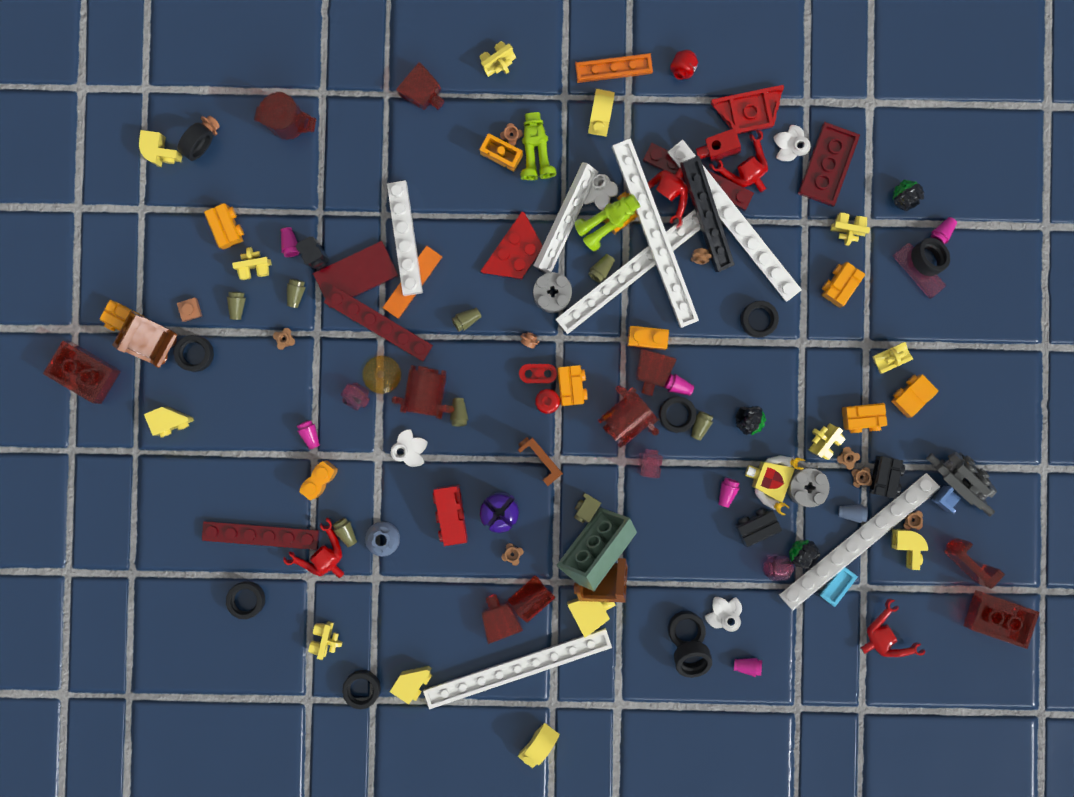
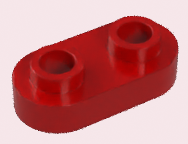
(538, 373)

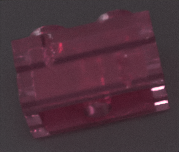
(650, 464)

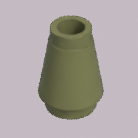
(601, 269)
(295, 291)
(235, 304)
(466, 319)
(459, 415)
(701, 425)
(345, 531)

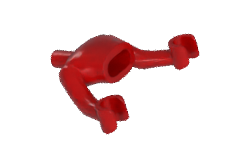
(749, 170)
(671, 187)
(324, 558)
(883, 638)

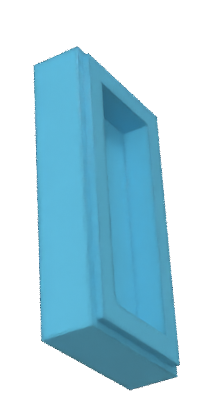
(838, 586)

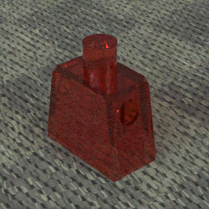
(421, 88)
(653, 370)
(499, 620)

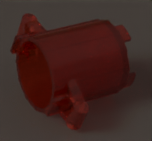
(284, 116)
(424, 393)
(628, 417)

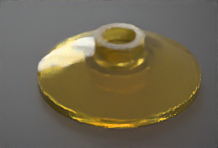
(391, 377)

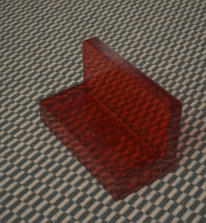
(531, 599)

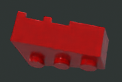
(450, 515)

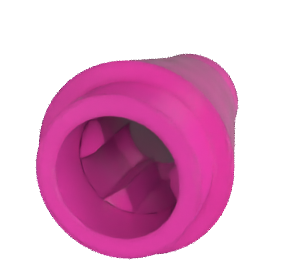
(944, 230)
(288, 242)
(678, 385)
(309, 434)
(728, 492)
(748, 666)

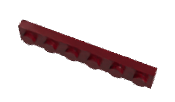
(660, 159)
(378, 323)
(260, 535)

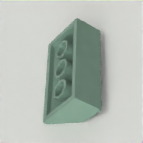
(597, 548)

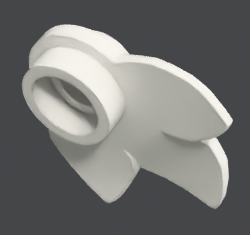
(788, 143)
(601, 191)
(412, 449)
(724, 611)

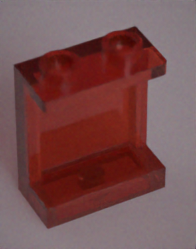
(984, 576)

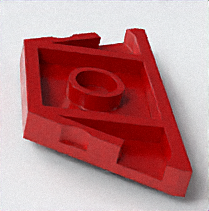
(750, 109)
(515, 251)

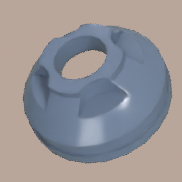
(391, 534)

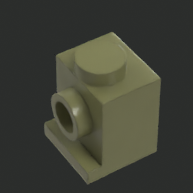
(586, 508)

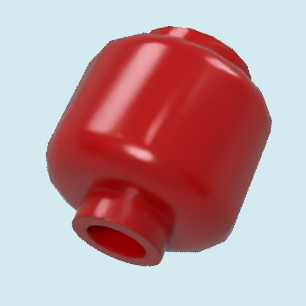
(684, 64)
(547, 401)

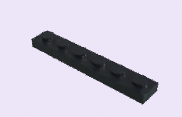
(707, 213)

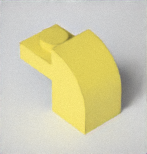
(601, 112)
(152, 148)
(913, 543)
(539, 746)

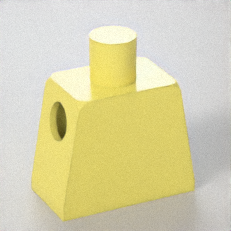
(589, 614)

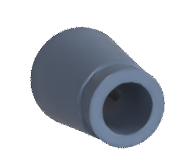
(854, 512)

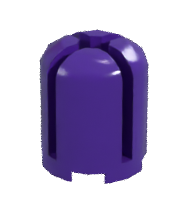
(499, 523)

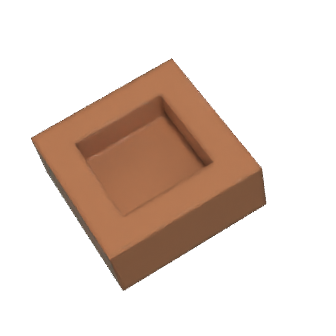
(189, 309)

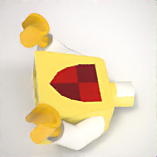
(773, 479)

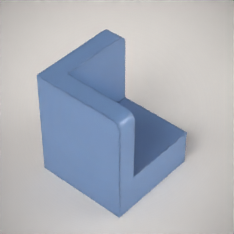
(946, 499)

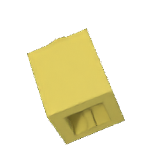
(165, 419)
(409, 683)

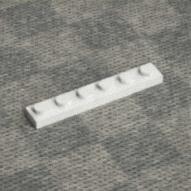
(565, 219)
(404, 238)

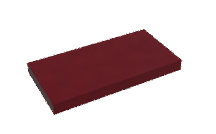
(828, 164)
(358, 272)

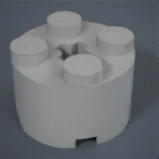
(559, 284)
(818, 487)

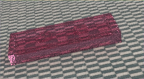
(929, 285)

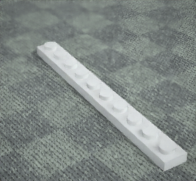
(743, 231)
(655, 233)
(624, 277)
(859, 541)
(517, 668)

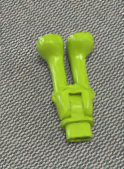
(535, 137)
(616, 213)

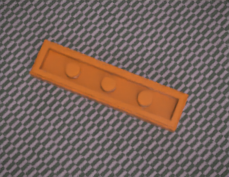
(613, 68)
(397, 302)

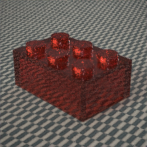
(81, 372)
(1001, 619)

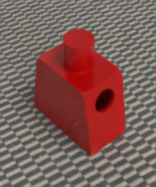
(728, 143)

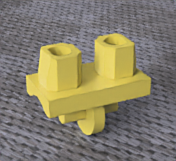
(498, 61)
(859, 228)
(243, 267)
(892, 357)
(824, 439)
(321, 648)

